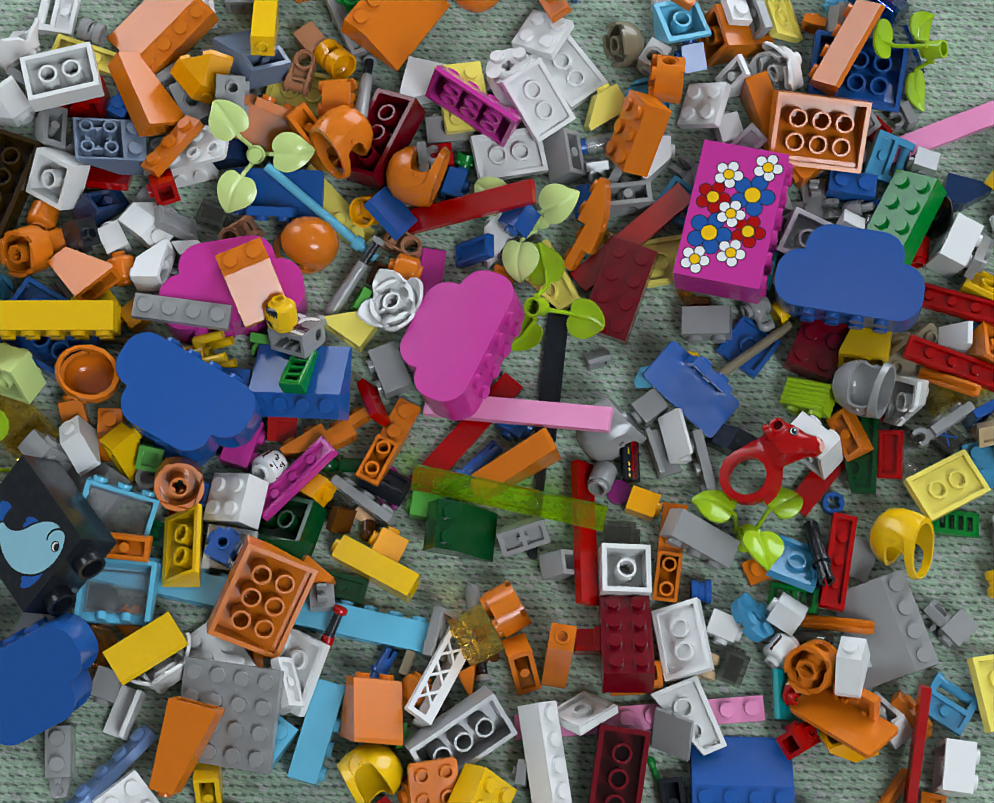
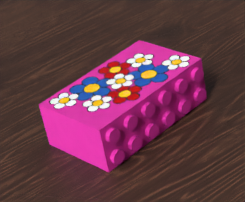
(733, 222)

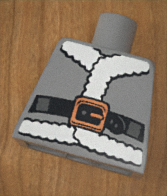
(304, 337)

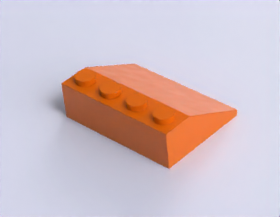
(392, 27)
(163, 30)
(819, 130)
(261, 598)

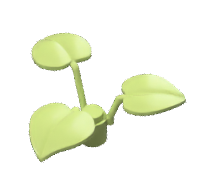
(289, 154)
(556, 202)

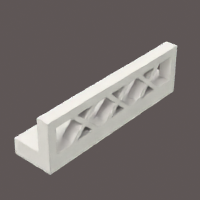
(442, 684)

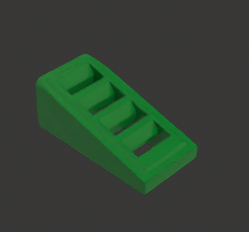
(301, 385)
(939, 531)
(813, 610)

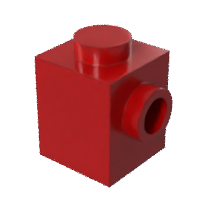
(163, 188)
(797, 739)

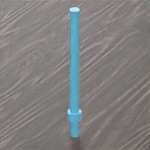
(357, 242)

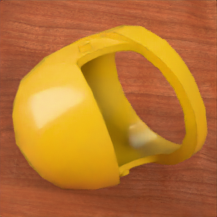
(897, 533)
(371, 770)

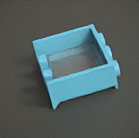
(120, 506)
(120, 594)

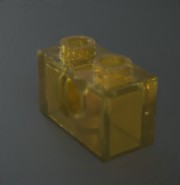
(487, 639)

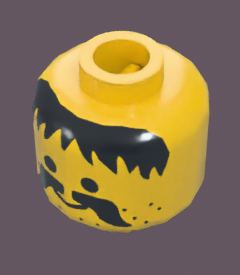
(281, 314)

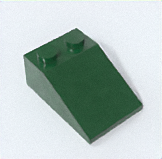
(296, 521)
(460, 530)

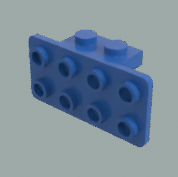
(276, 200)
(692, 386)

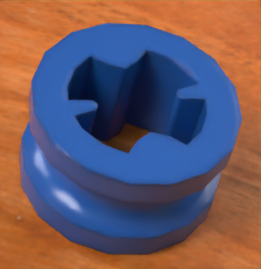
(824, 503)

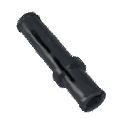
(821, 561)

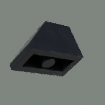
(729, 440)

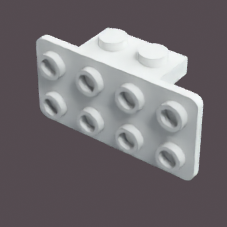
(196, 160)

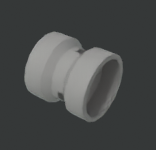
(91, 31)

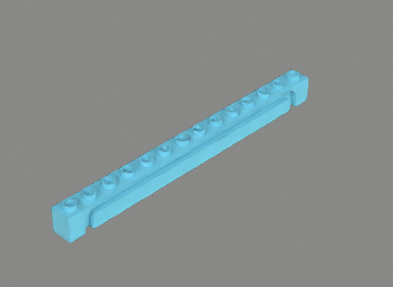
(359, 624)

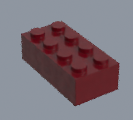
(394, 124)
(622, 287)
(816, 350)
(626, 644)
(619, 764)

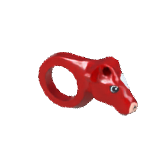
(776, 448)

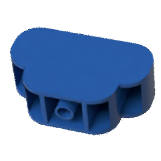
(850, 280)
(184, 399)
(44, 675)

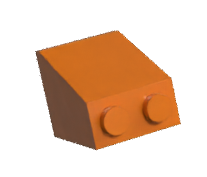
(728, 39)
(372, 709)

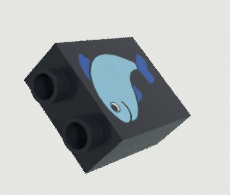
(48, 537)

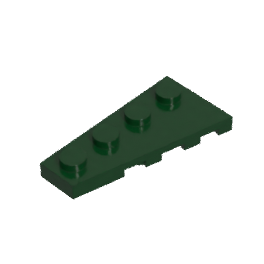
(863, 470)

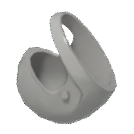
(864, 399)
(607, 445)

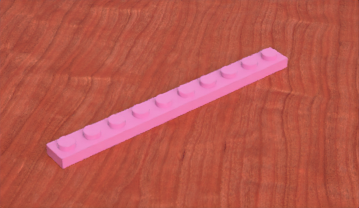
(725, 710)

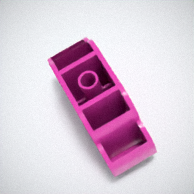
(202, 281)
(461, 341)

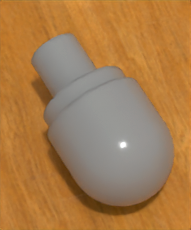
(858, 207)

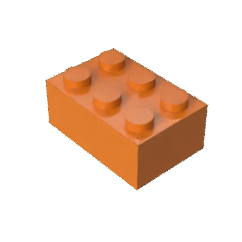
(637, 133)

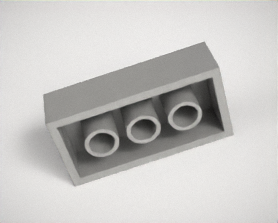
(464, 731)

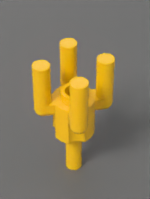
(207, 343)

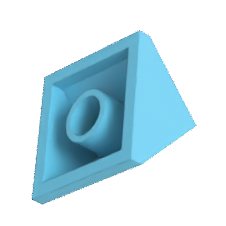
(677, 24)

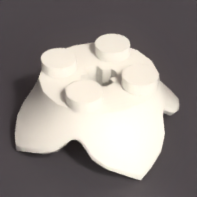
(19, 44)
(502, 65)
(781, 65)
(393, 301)
(166, 672)

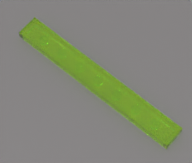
(509, 497)

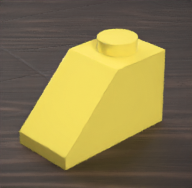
(603, 106)
(350, 329)

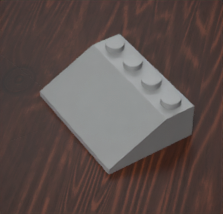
(900, 637)

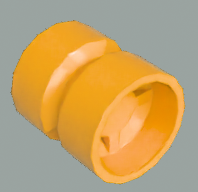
(335, 59)
(359, 214)

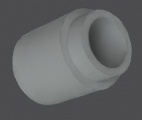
(601, 478)

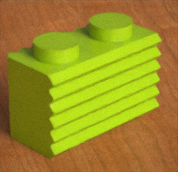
(807, 396)

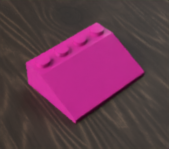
(472, 105)

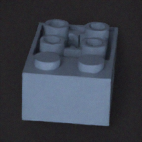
(256, 69)
(109, 145)

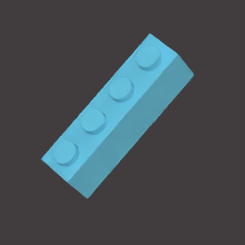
(317, 733)

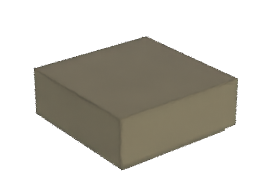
(407, 663)

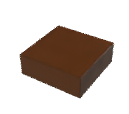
(341, 519)

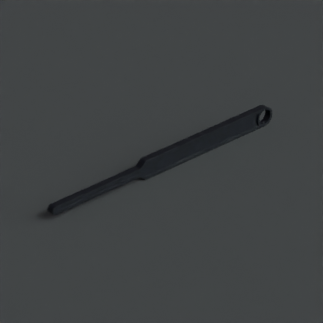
(551, 378)

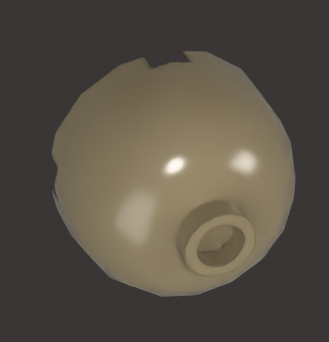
(623, 39)

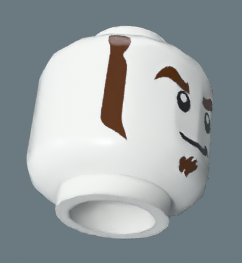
(269, 465)
(778, 649)

